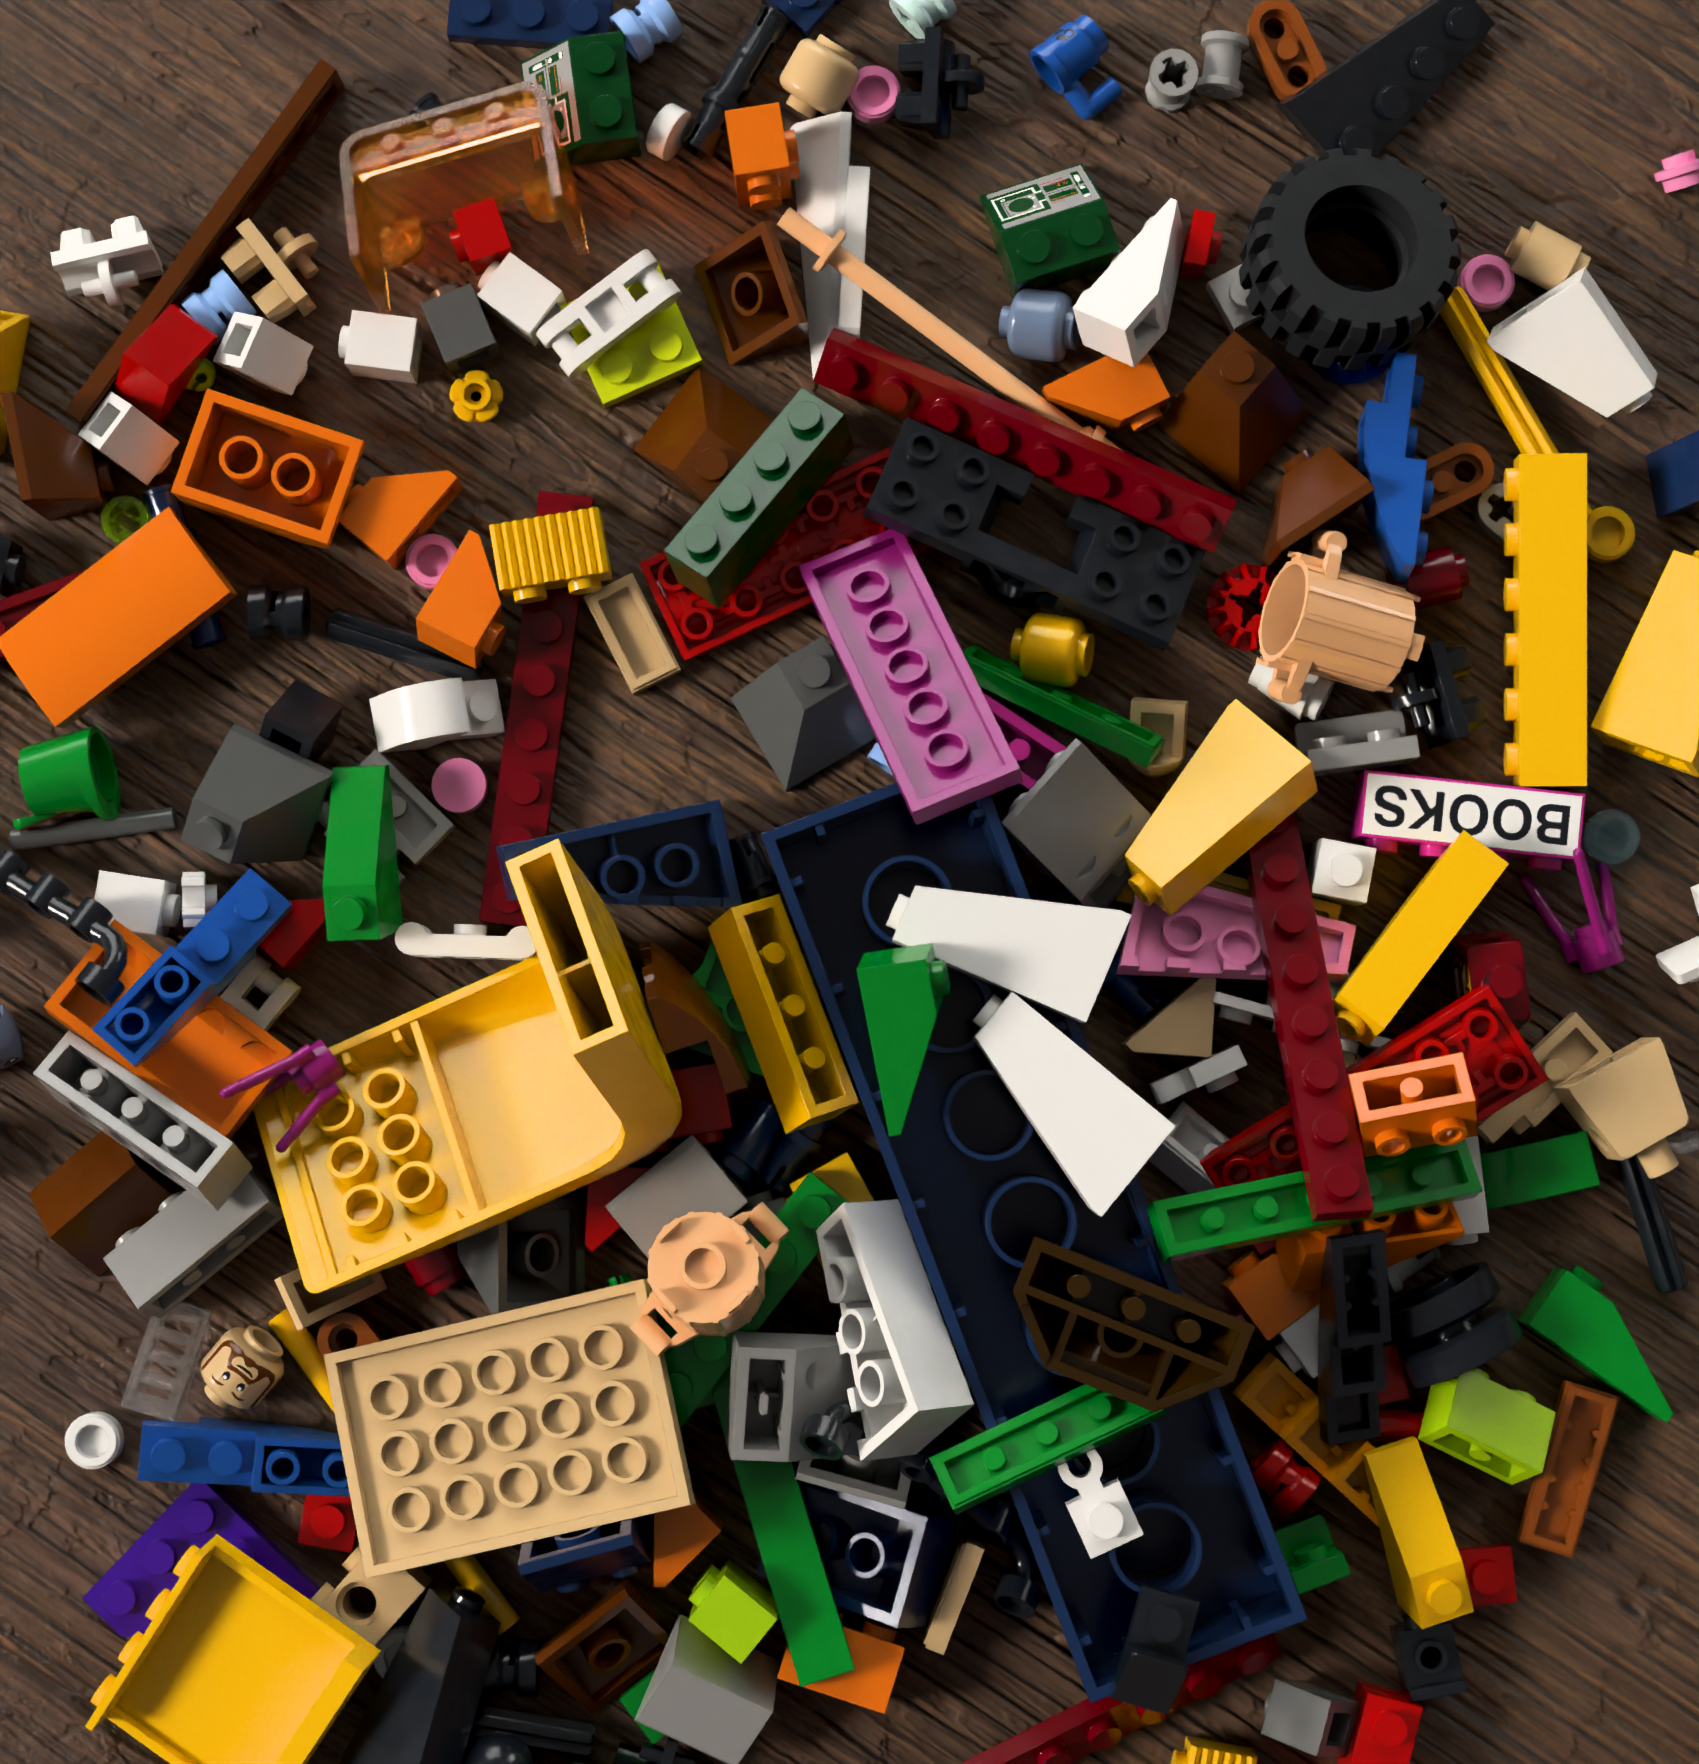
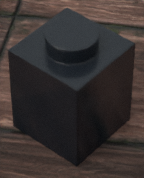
(302, 721)

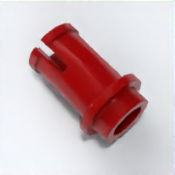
(1400, 1425)

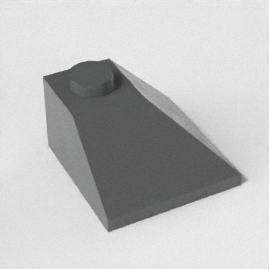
(804, 713)
(256, 802)
(529, 1256)

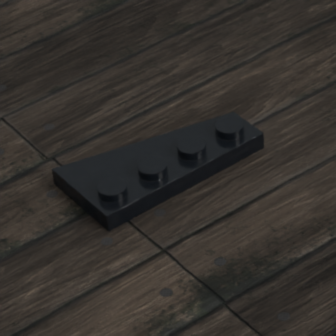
(1387, 79)

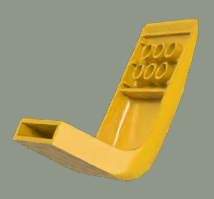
(478, 1096)

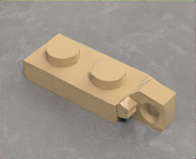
(1561, 1055)

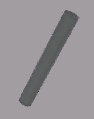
(93, 829)

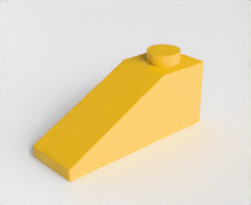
(1416, 1535)

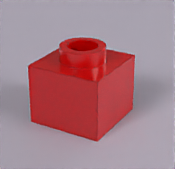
(480, 235)

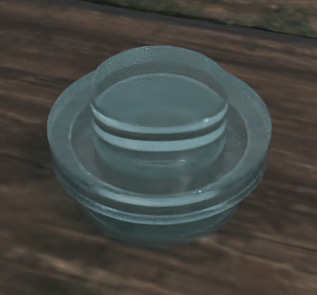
(1611, 836)

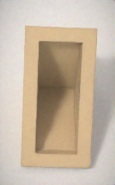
(1181, 1026)
(311, 1308)

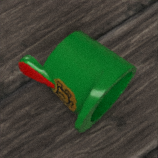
(68, 777)

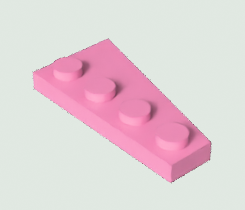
(1214, 939)

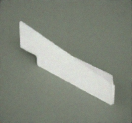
(831, 199)

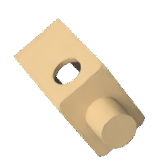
(1629, 1104)

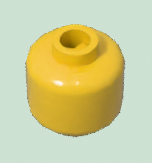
(1053, 649)

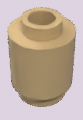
(1544, 256)

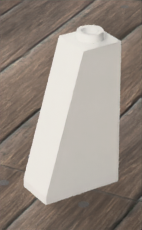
(1021, 945)
(1077, 1107)

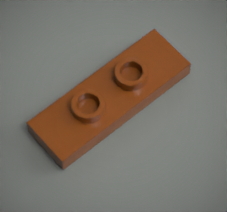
(1572, 1462)

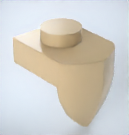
(1168, 720)

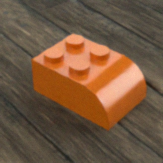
(267, 469)

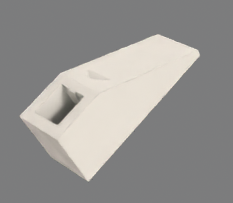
(1134, 296)

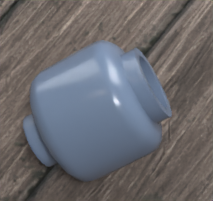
(1039, 325)

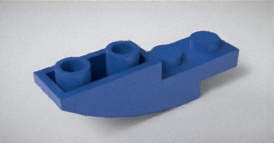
(1387, 461)
(194, 970)
(245, 1454)

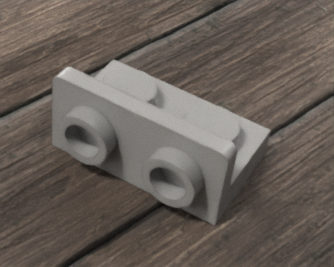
(1356, 742)

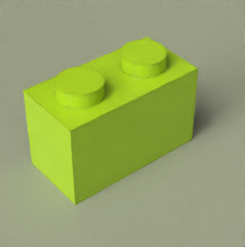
(1488, 1426)
(732, 1609)

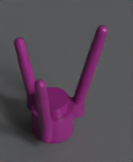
(1596, 942)
(311, 1069)

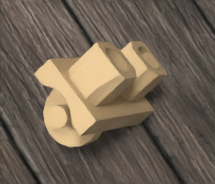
(254, 253)

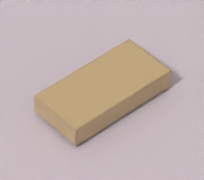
(632, 634)
(953, 1593)

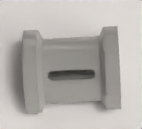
(1222, 64)
(1177, 65)

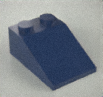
(879, 1555)
(577, 1556)

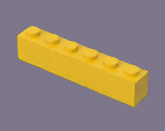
(1548, 620)

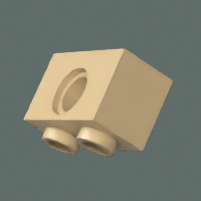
(392, 1592)

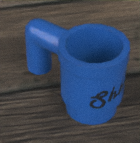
(1068, 57)

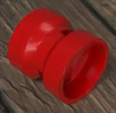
(1283, 1477)

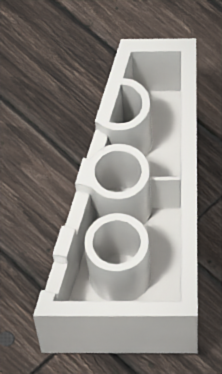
(891, 1329)

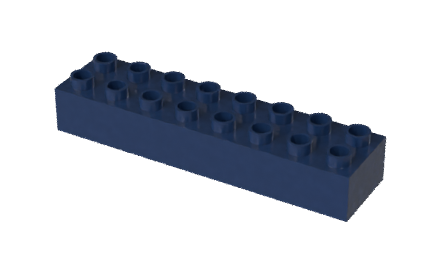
(974, 1199)

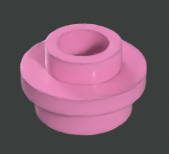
(1679, 171)

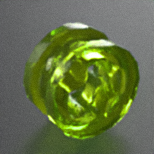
(116, 506)

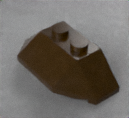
(1125, 1330)

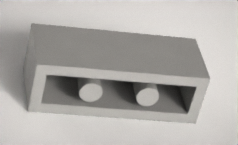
(190, 1243)

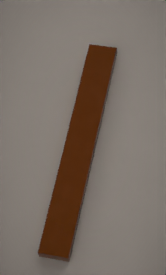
(218, 228)

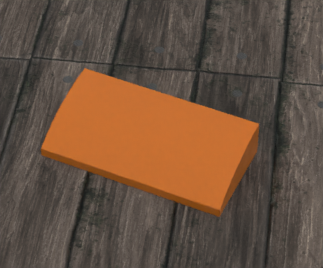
(115, 618)
(195, 1063)

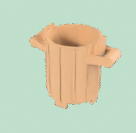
(1334, 624)
(707, 1275)

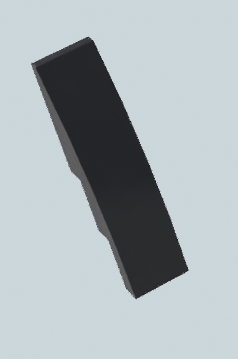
(1352, 1335)

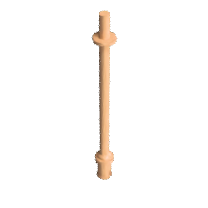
(942, 335)

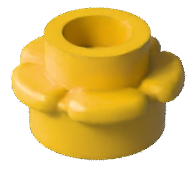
(481, 410)

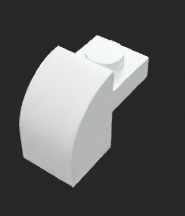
(436, 712)

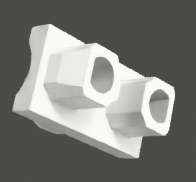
(106, 264)

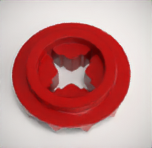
(1226, 615)

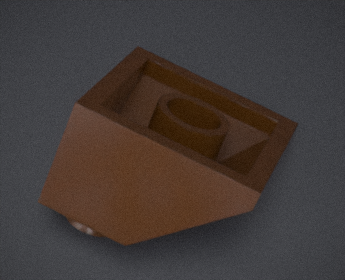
(1234, 413)
(702, 434)
(53, 466)
(1311, 497)

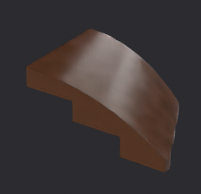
(688, 1015)

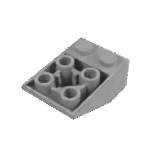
(1078, 827)
(777, 1387)

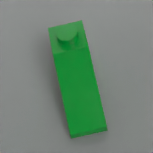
(361, 857)
(901, 1005)
(1592, 1333)

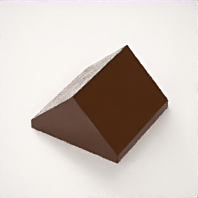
(753, 296)
(98, 1199)
(605, 1647)

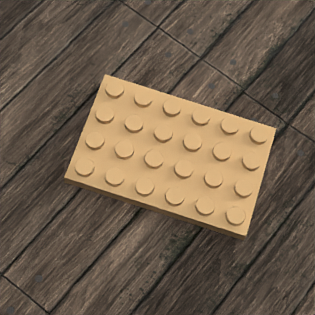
(506, 1430)

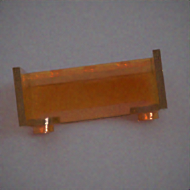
(447, 159)

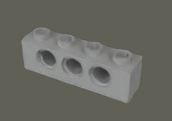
(143, 1120)

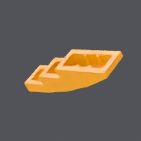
(1293, 1415)

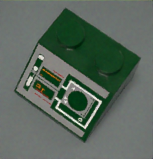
(589, 95)
(1050, 229)

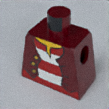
(1493, 961)

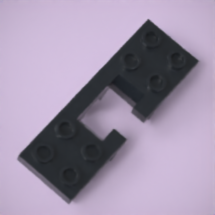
(1115, 573)

